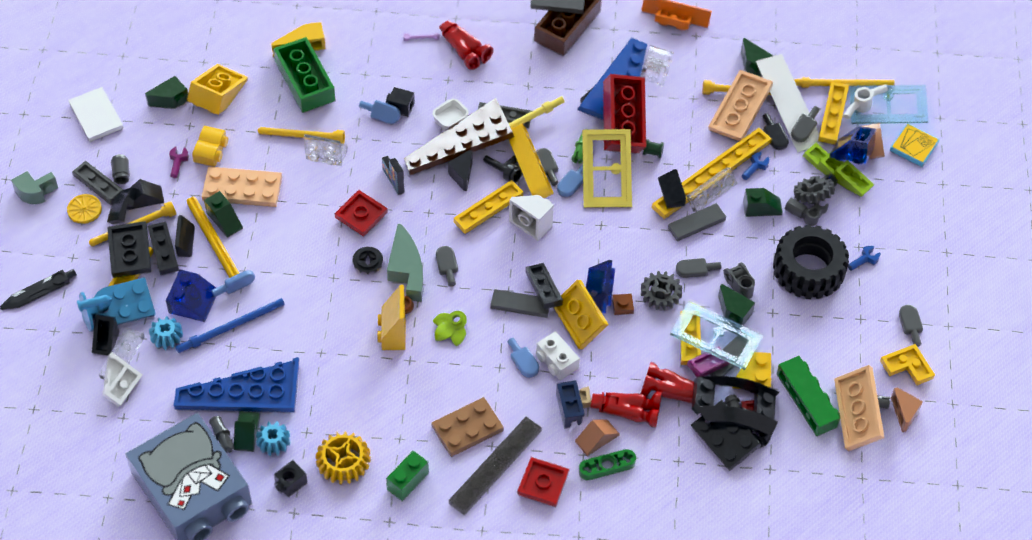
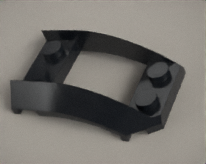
(759, 419)

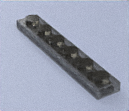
(495, 465)

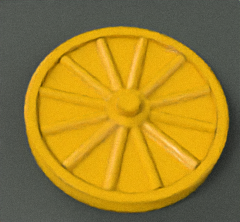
(84, 208)

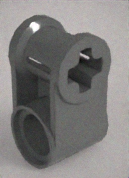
(740, 280)

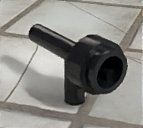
(509, 169)

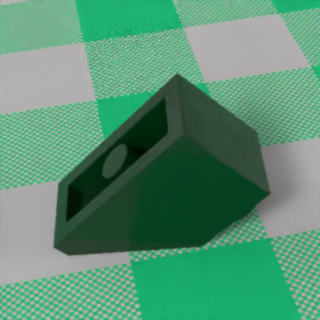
(750, 54)
(167, 94)
(761, 203)
(222, 214)
(734, 305)

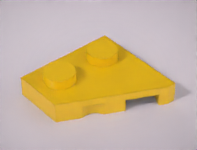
(758, 369)

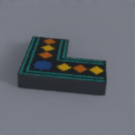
(394, 173)

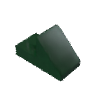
(246, 430)

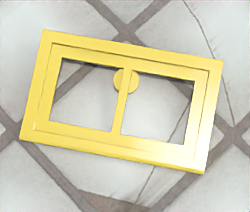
(624, 136)

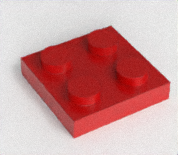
(361, 212)
(543, 481)

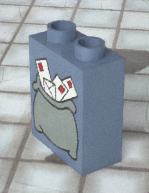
(190, 479)

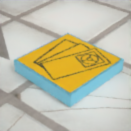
(914, 145)

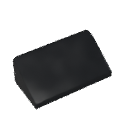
(672, 189)
(184, 237)

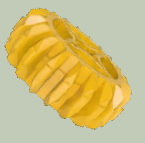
(347, 467)

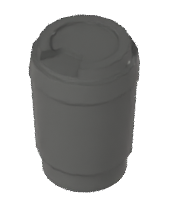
(120, 169)

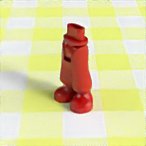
(466, 45)
(670, 384)
(629, 406)

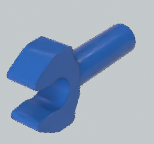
(756, 164)
(866, 257)

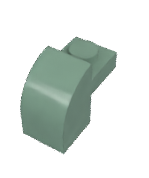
(32, 190)

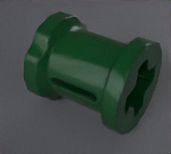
(654, 148)

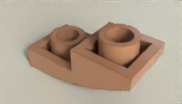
(878, 151)

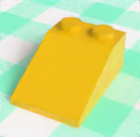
(216, 88)
(393, 322)

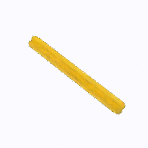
(212, 237)

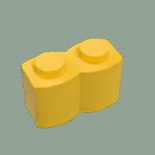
(210, 146)

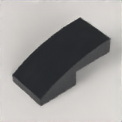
(121, 203)

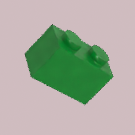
(407, 475)

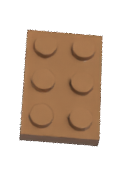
(467, 426)

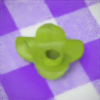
(449, 329)

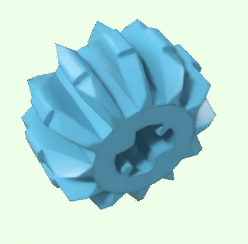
(165, 333)
(273, 438)

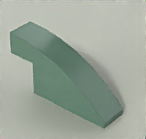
(406, 264)

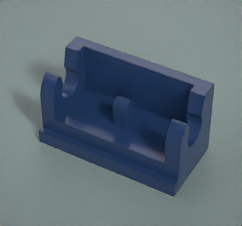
(569, 403)

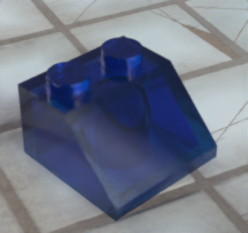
(190, 296)

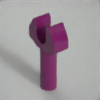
(177, 160)

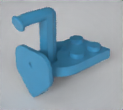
(123, 301)

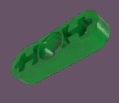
(619, 455)

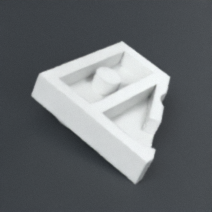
(119, 379)

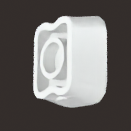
(449, 113)

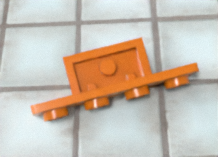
(676, 13)

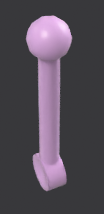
(407, 37)

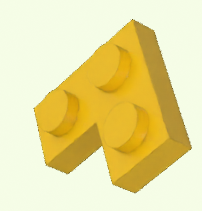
(910, 360)

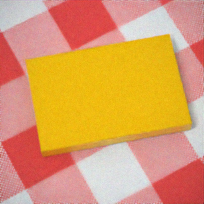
(580, 315)

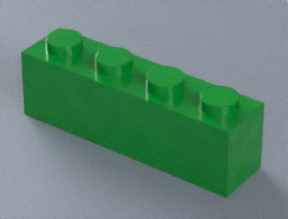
(808, 395)

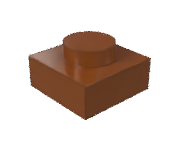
(623, 304)

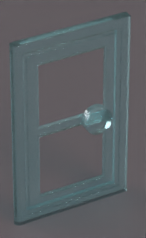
(922, 110)
(719, 331)

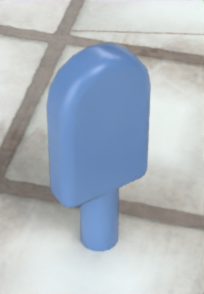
(382, 111)
(570, 182)
(235, 283)
(523, 359)

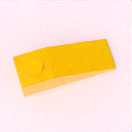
(312, 31)

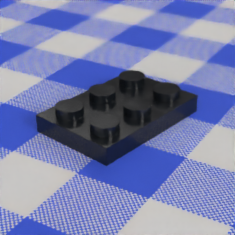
(129, 249)
(726, 440)

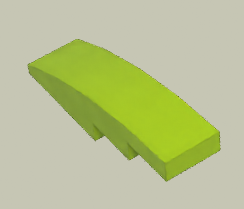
(845, 172)

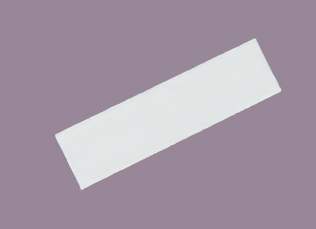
(787, 97)

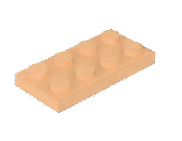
(740, 105)
(243, 186)
(859, 408)

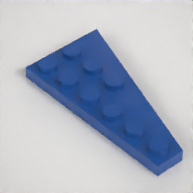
(628, 63)
(249, 390)

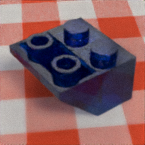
(855, 145)
(601, 283)

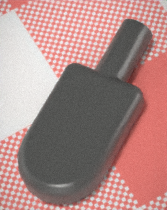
(805, 125)
(549, 164)
(447, 263)
(695, 267)
(911, 322)

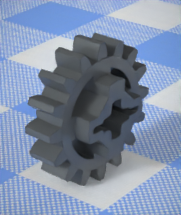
(814, 189)
(661, 290)

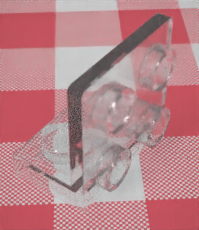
(324, 150)

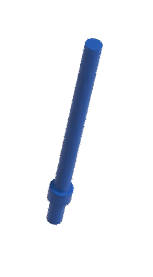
(195, 341)

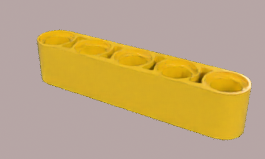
(529, 162)

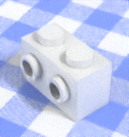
(557, 356)

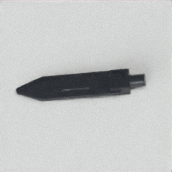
(38, 289)

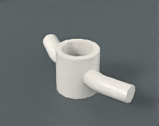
(863, 100)

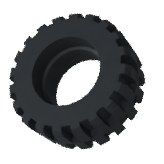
(808, 281)

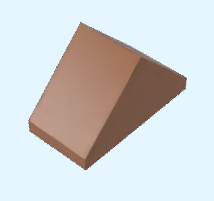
(905, 407)
(596, 436)

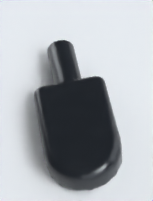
(776, 132)

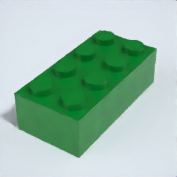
(304, 74)

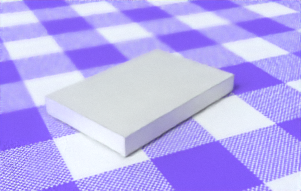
(95, 114)

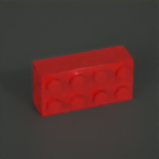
(625, 109)

